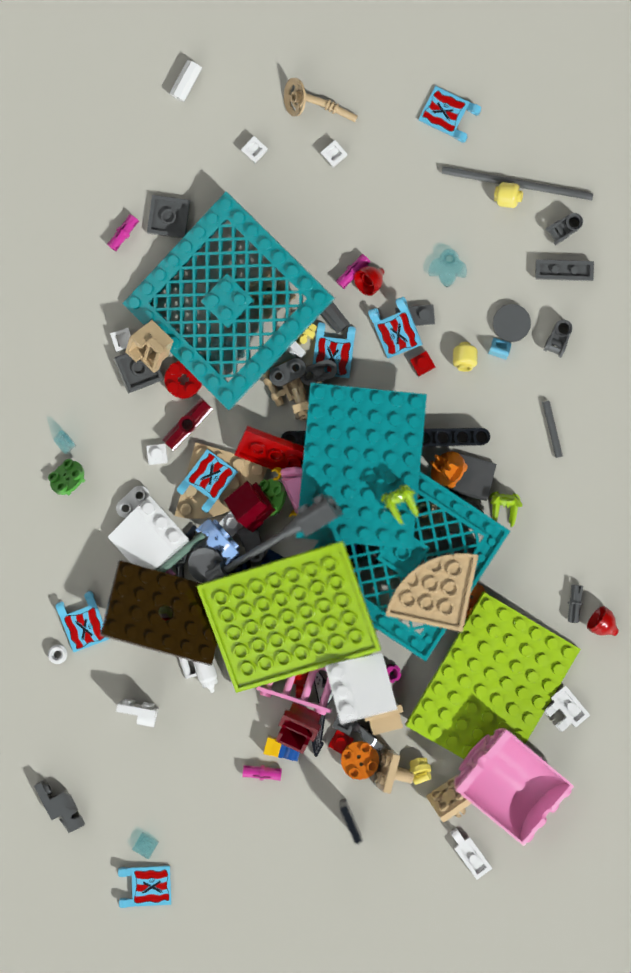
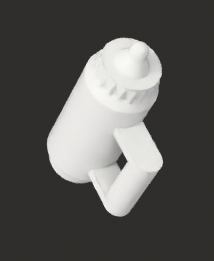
(206, 674)

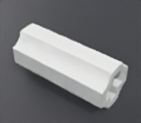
(185, 80)

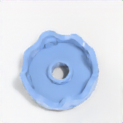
(223, 540)

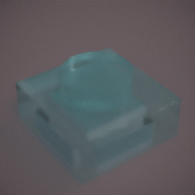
(145, 845)

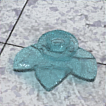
(448, 270)
(228, 354)

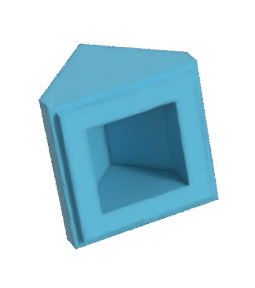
(499, 348)

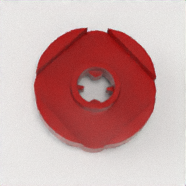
(175, 388)

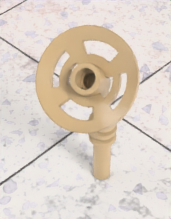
(300, 97)

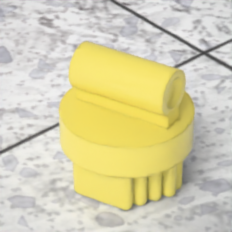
(309, 333)
(420, 769)

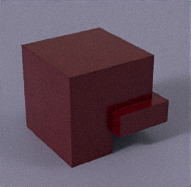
(250, 505)
(298, 727)

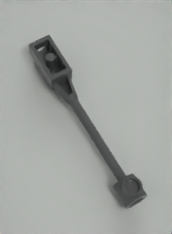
(307, 520)

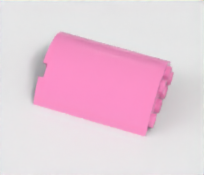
(511, 784)

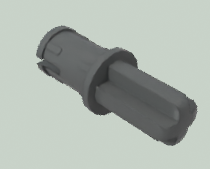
(575, 603)

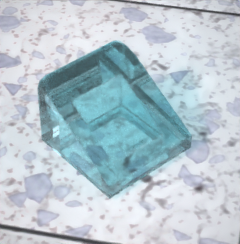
(64, 442)

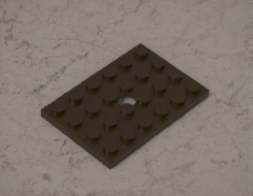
(135, 618)

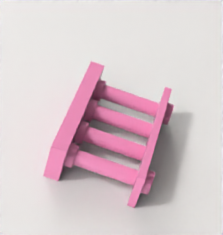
(321, 708)

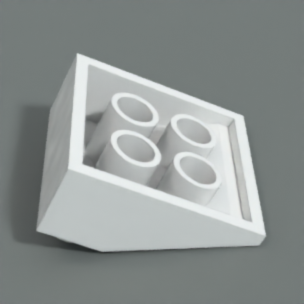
(148, 536)
(361, 688)

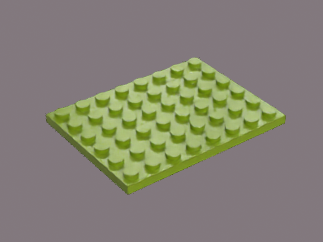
(289, 616)
(492, 679)

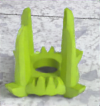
(397, 496)
(505, 500)

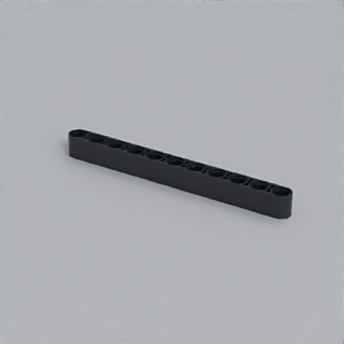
(432, 433)

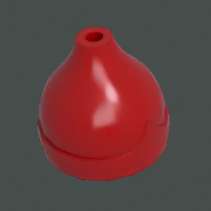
(369, 279)
(602, 622)

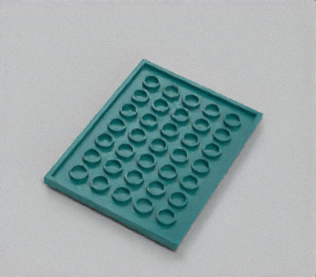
(357, 452)

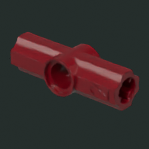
(178, 433)

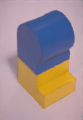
(276, 749)

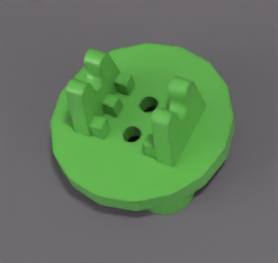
(66, 477)
(275, 492)

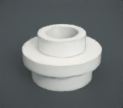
(51, 654)

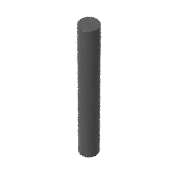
(552, 429)

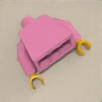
(292, 484)

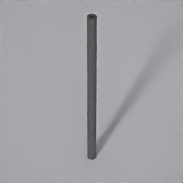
(522, 184)

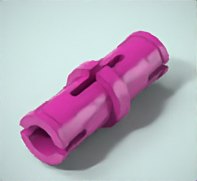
(123, 232)
(348, 275)
(262, 772)

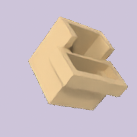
(149, 345)
(386, 721)

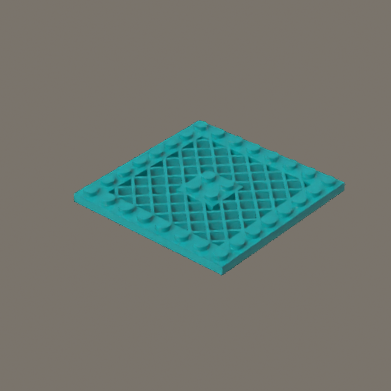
(229, 300)
(406, 560)

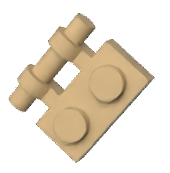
(276, 395)

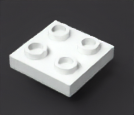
(146, 712)

